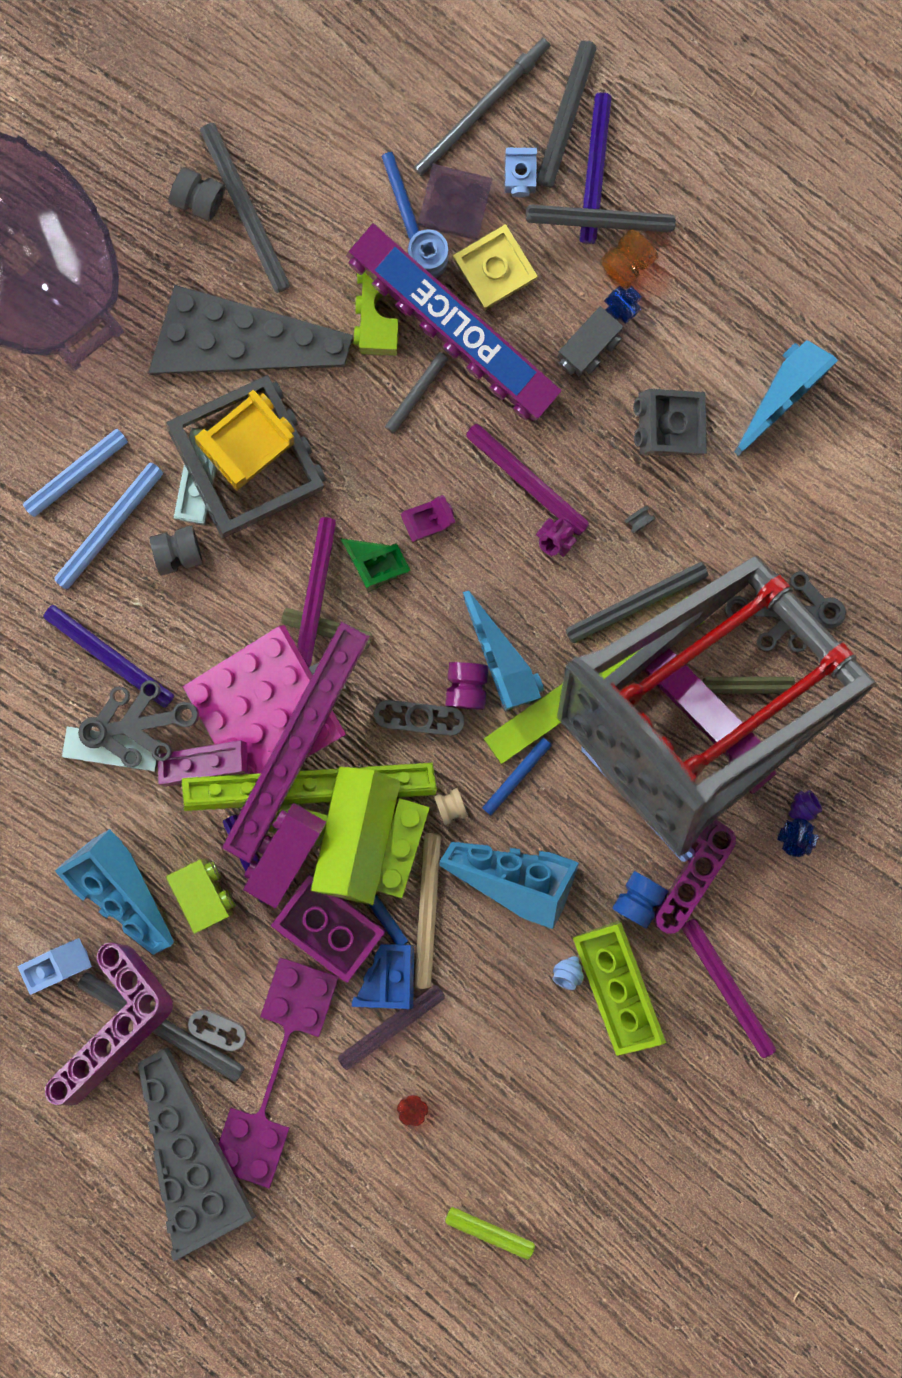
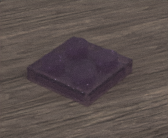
(455, 202)

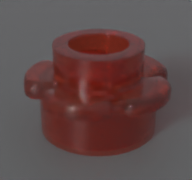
(412, 1102)

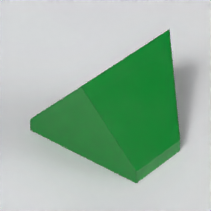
(376, 562)

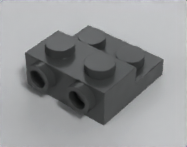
(670, 422)

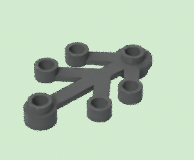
(819, 602)
(133, 724)

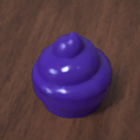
(805, 806)

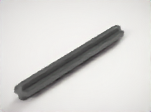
(244, 207)
(166, 1030)

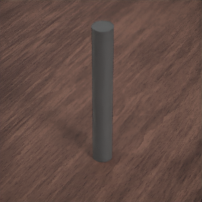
(416, 393)

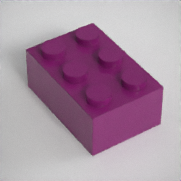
(328, 930)

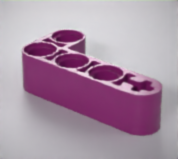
(690, 876)

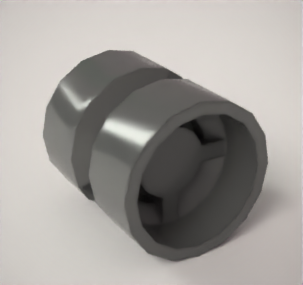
(194, 193)
(176, 550)

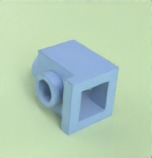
(520, 159)

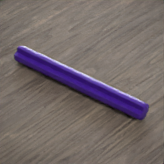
(596, 161)
(105, 654)

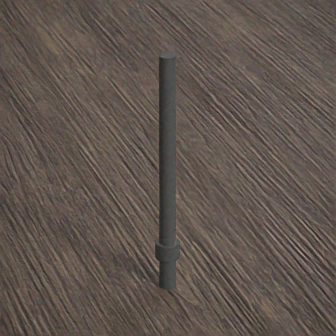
(523, 65)

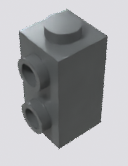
(589, 342)

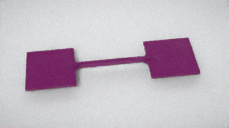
(298, 1002)

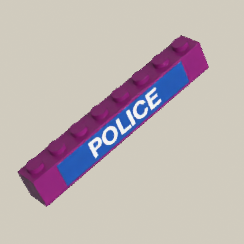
(453, 323)

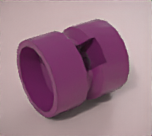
(467, 685)

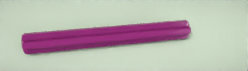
(526, 478)
(316, 588)
(728, 988)

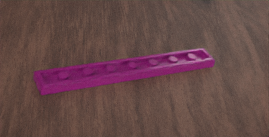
(296, 742)

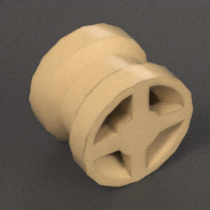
(451, 806)

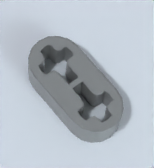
(215, 1037)

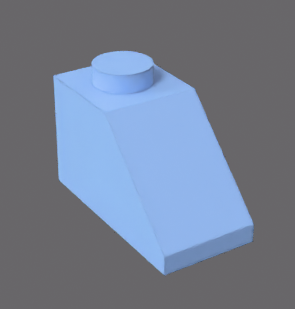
(54, 966)

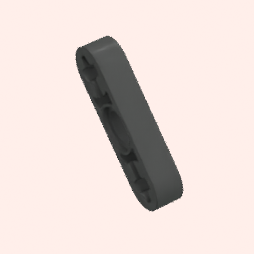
(396, 707)

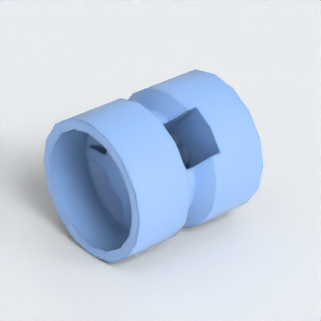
(430, 251)

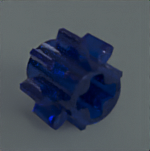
(623, 303)
(798, 837)

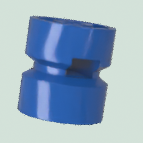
(640, 899)

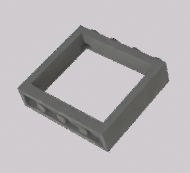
(201, 481)

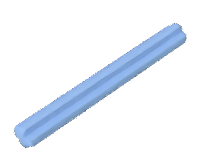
(108, 526)

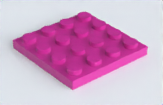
(255, 697)

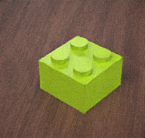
(201, 894)

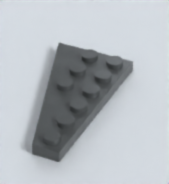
(229, 336)
(192, 1171)

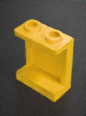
(246, 440)

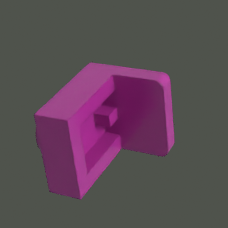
(428, 518)

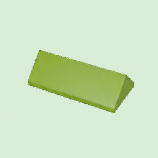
(355, 834)
(619, 989)

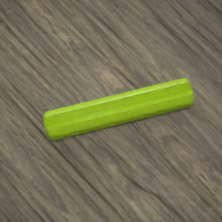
(490, 1233)

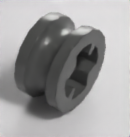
(640, 519)

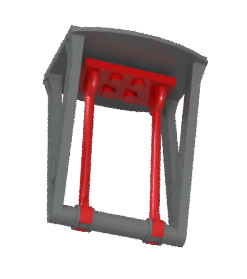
(645, 764)

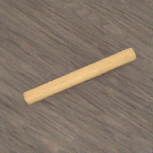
(427, 910)

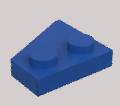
(389, 979)

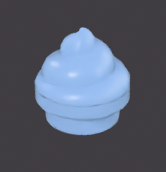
(568, 973)

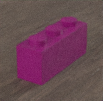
(282, 854)

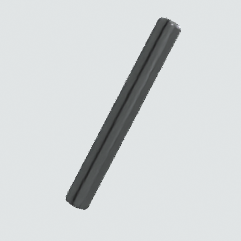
(566, 114)
(600, 218)
(637, 602)

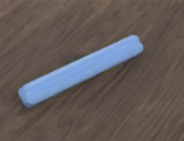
(75, 472)

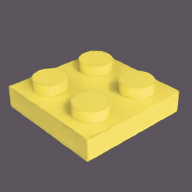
(495, 267)

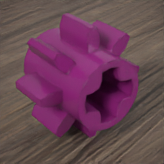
(556, 537)

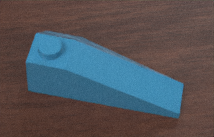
(794, 378)
(508, 669)
(112, 880)
(523, 883)

